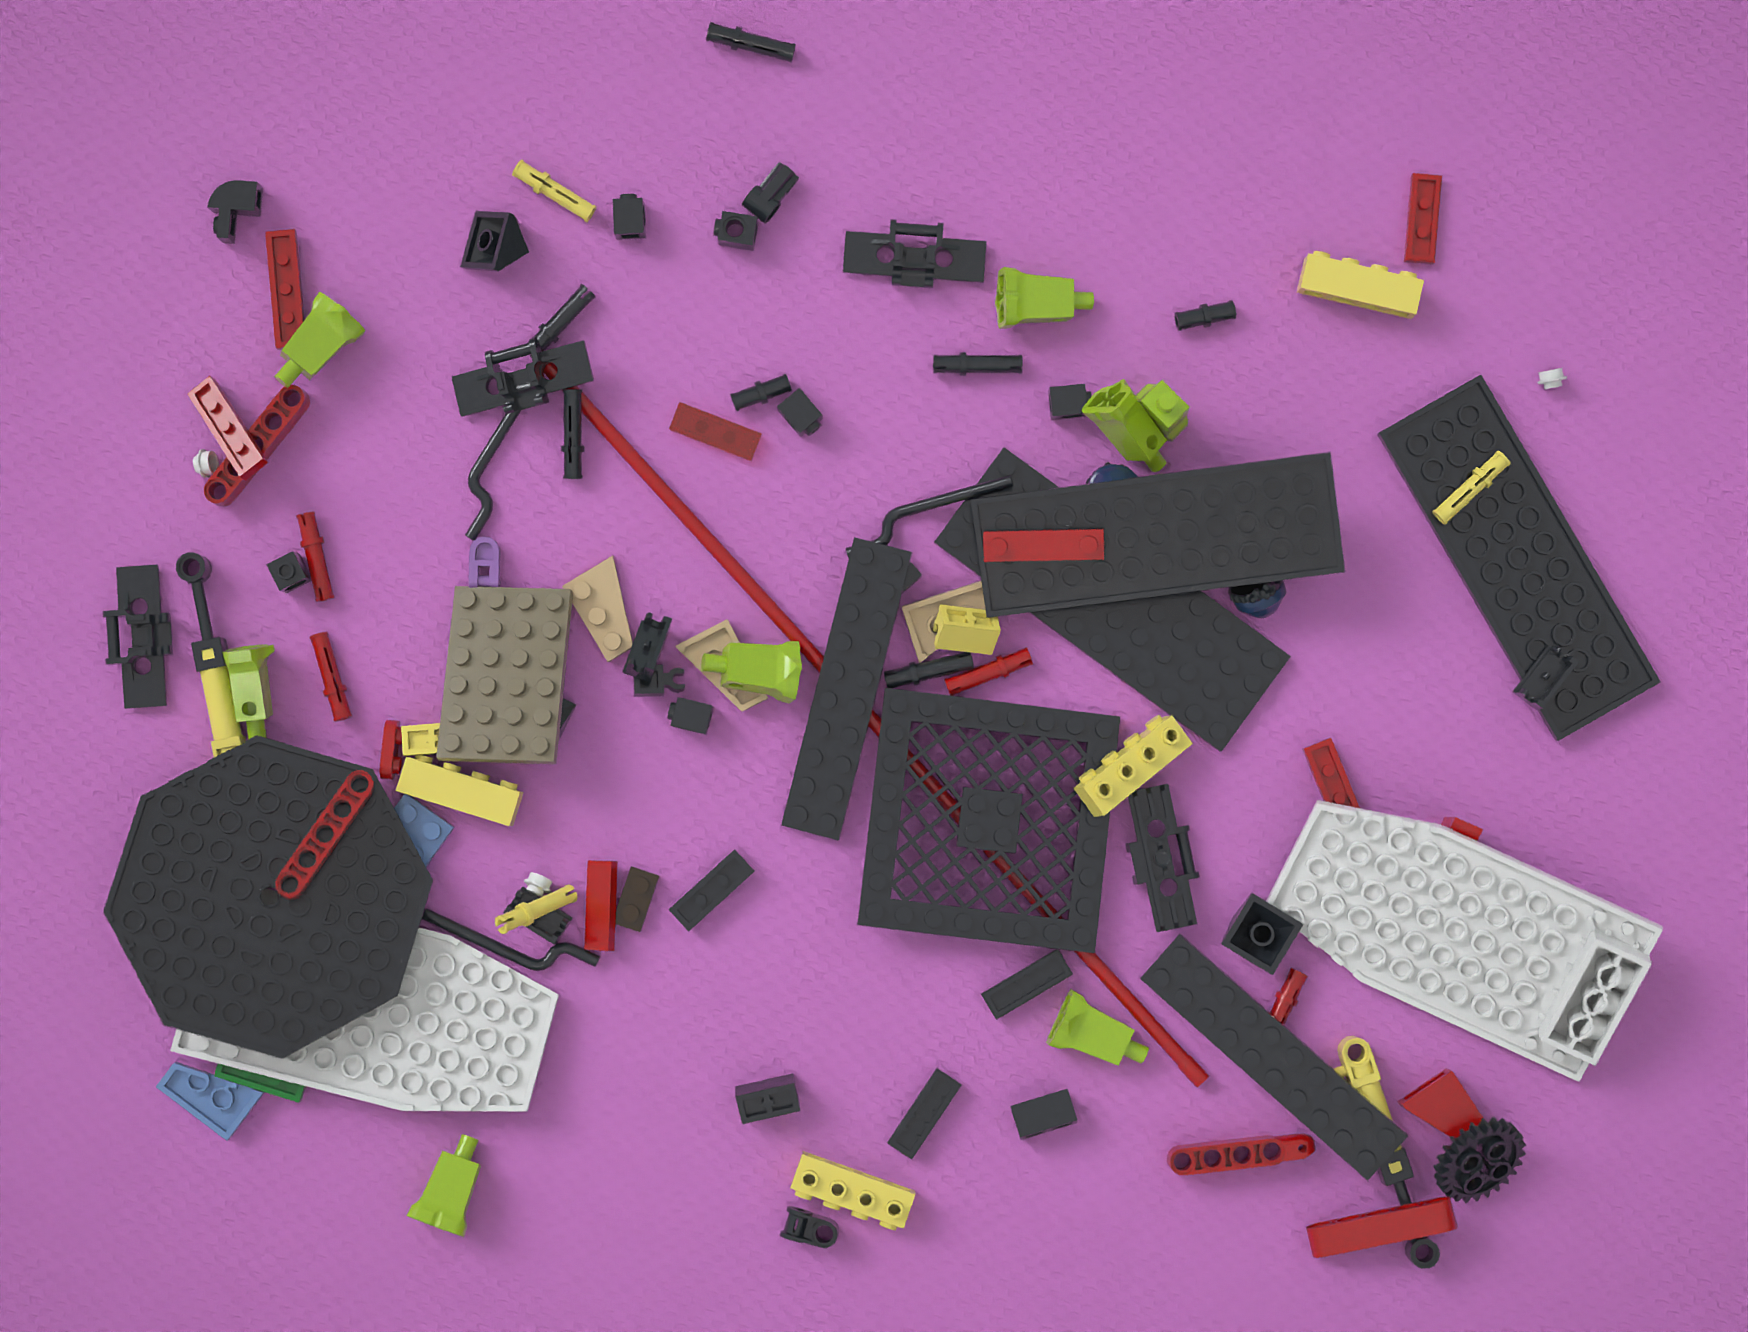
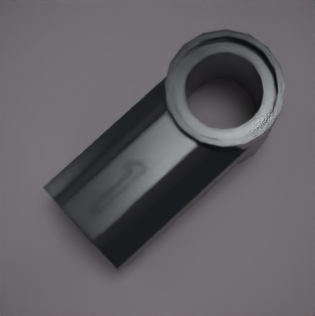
(765, 199)

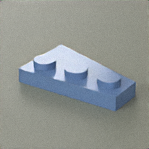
(210, 1099)

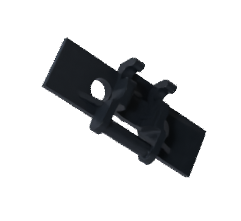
(914, 265)
(525, 386)
(149, 636)
(1154, 861)

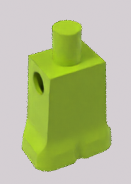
(1036, 298)
(318, 340)
(1164, 408)
(1126, 424)
(758, 668)
(250, 685)
(1093, 1032)
(449, 1190)

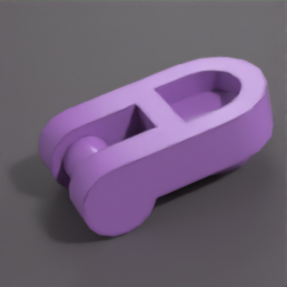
(484, 553)

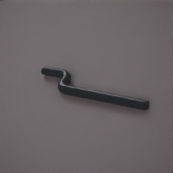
(477, 470)
(935, 502)
(508, 952)

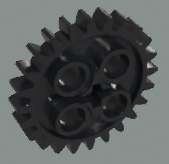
(1461, 1166)

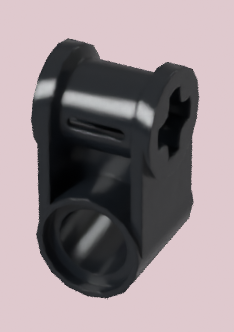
(807, 1227)

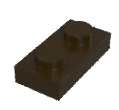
(636, 898)

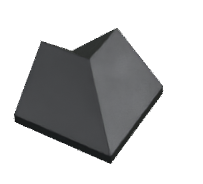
(493, 242)
(1261, 933)

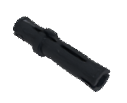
(751, 42)
(563, 317)
(977, 363)
(572, 434)
(927, 670)

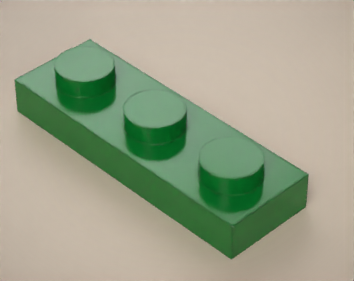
(261, 1082)

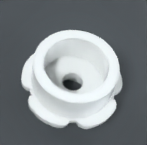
(1551, 378)
(205, 463)
(538, 884)

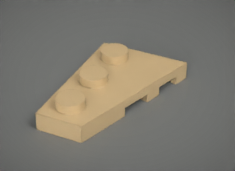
(602, 608)
(922, 614)
(712, 642)

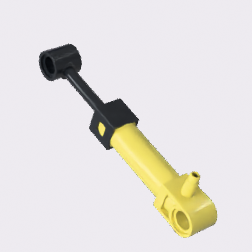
(211, 662)
(1365, 1077)

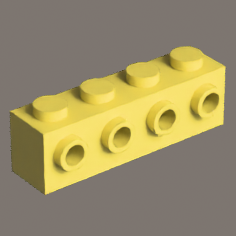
(1360, 285)
(1132, 765)
(460, 791)
(853, 1190)

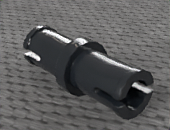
(1205, 315)
(761, 392)

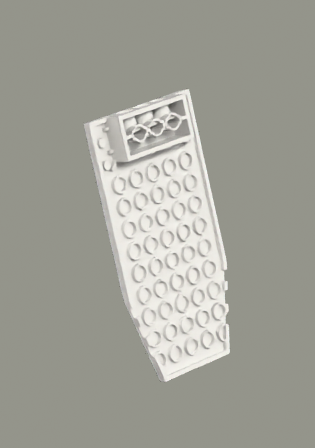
(1466, 932)
(451, 1041)

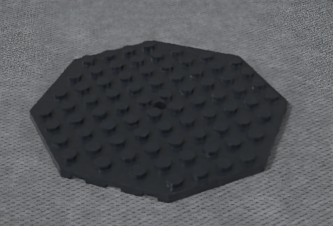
(196, 916)

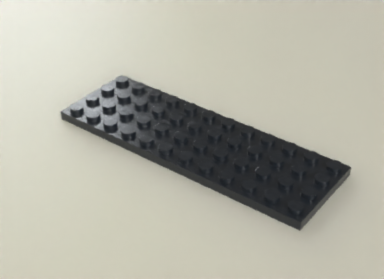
(1169, 534)
(1519, 555)
(1169, 648)

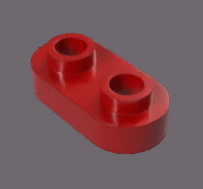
(390, 762)

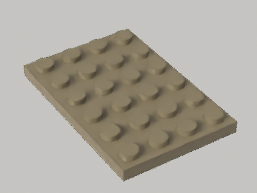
(505, 675)

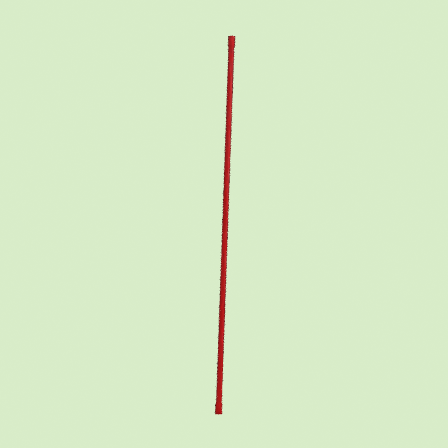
(1185, 1062)

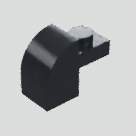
(234, 199)

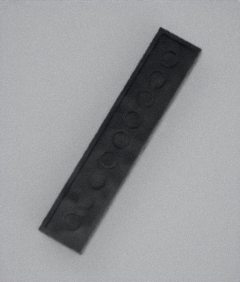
(846, 688)
(1274, 1057)

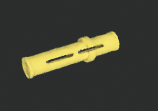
(544, 184)
(1496, 463)
(526, 913)

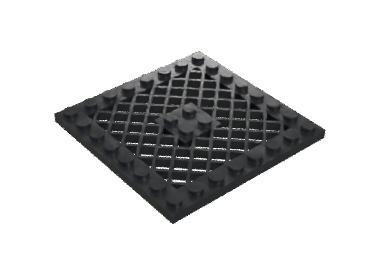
(986, 822)

